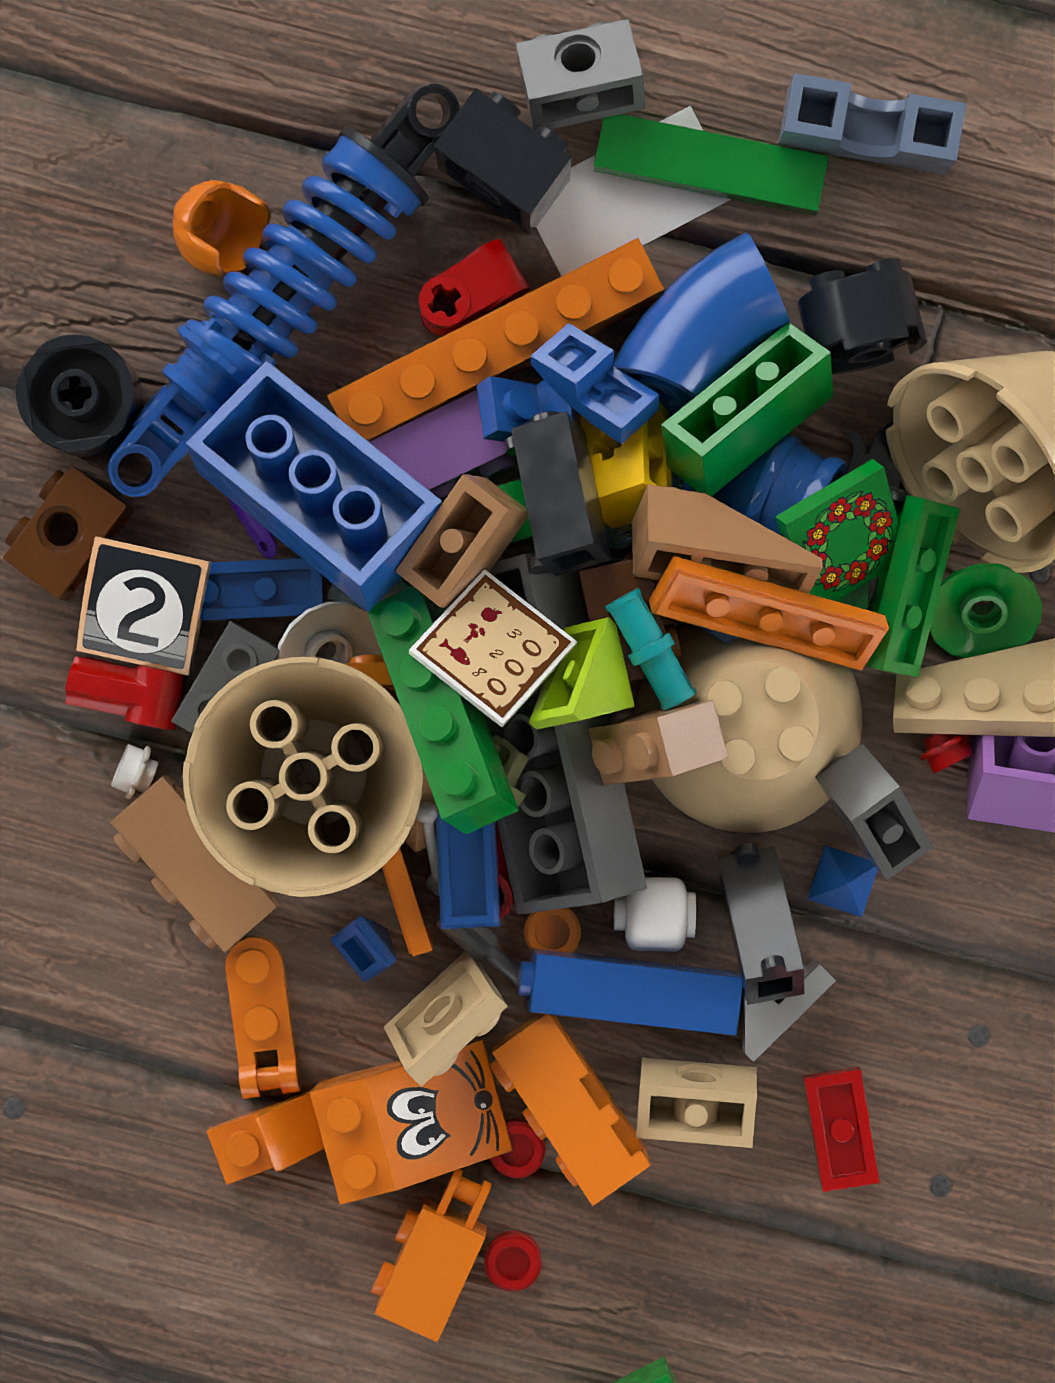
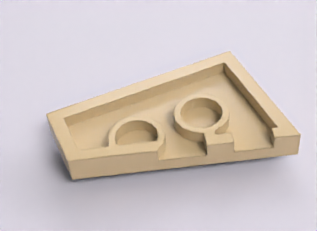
(982, 695)

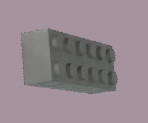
(571, 833)

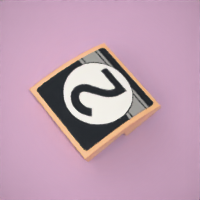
(142, 605)

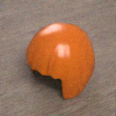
(217, 225)

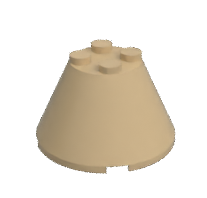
(986, 444)
(780, 727)
(302, 776)

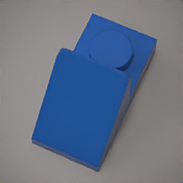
(513, 403)

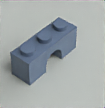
(903, 133)

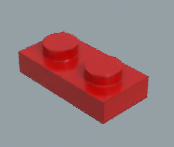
(841, 1129)

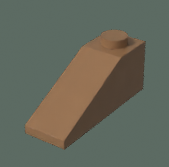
(713, 534)

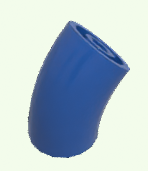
(704, 324)

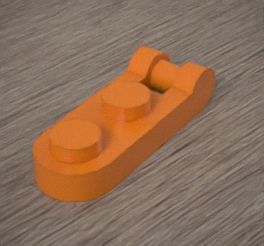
(261, 1016)

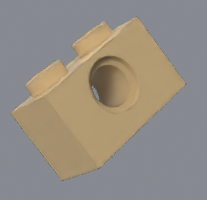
(697, 1102)

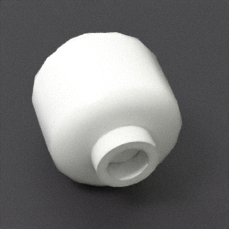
(657, 916)

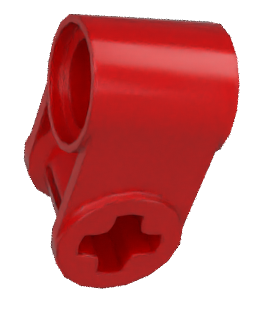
(478, 283)

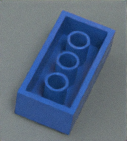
(314, 484)

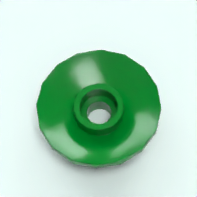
(998, 625)

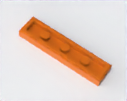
(767, 613)

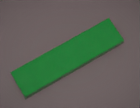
(711, 163)

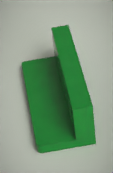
(912, 583)

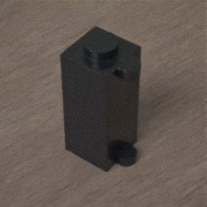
(559, 494)
(761, 924)

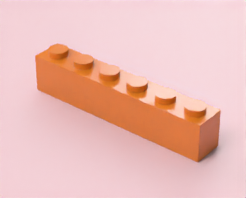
(498, 342)

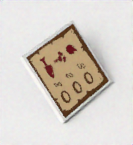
(492, 648)

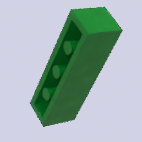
(443, 724)

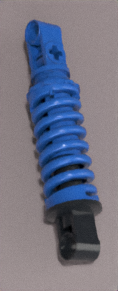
(286, 280)

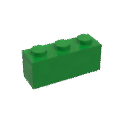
(748, 410)

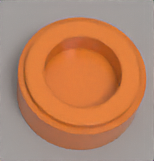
(553, 930)

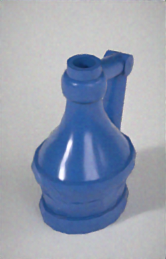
(779, 481)

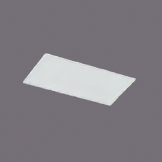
(607, 210)

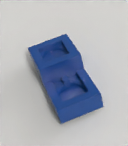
(586, 378)

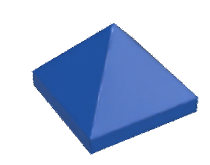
(842, 881)
(365, 947)

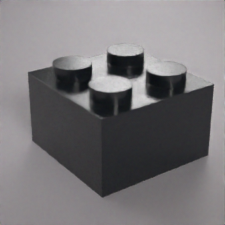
(504, 159)

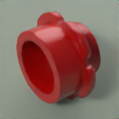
(945, 750)

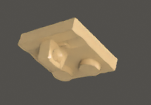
(445, 1019)

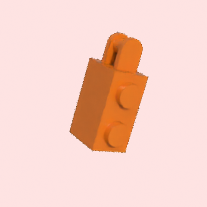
(433, 1259)

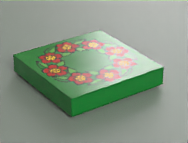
(847, 526)

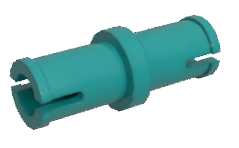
(651, 649)

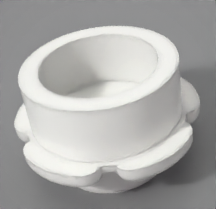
(134, 771)

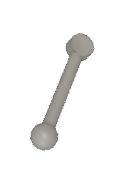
(427, 814)

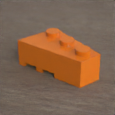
(569, 1107)

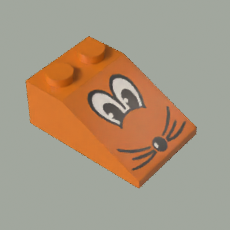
(393, 1133)

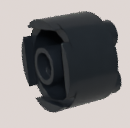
(863, 315)
(54, 377)

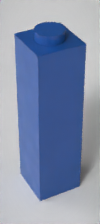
(631, 991)

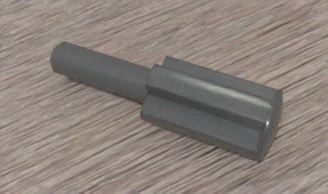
(481, 944)

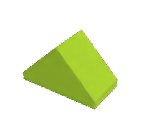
(588, 680)

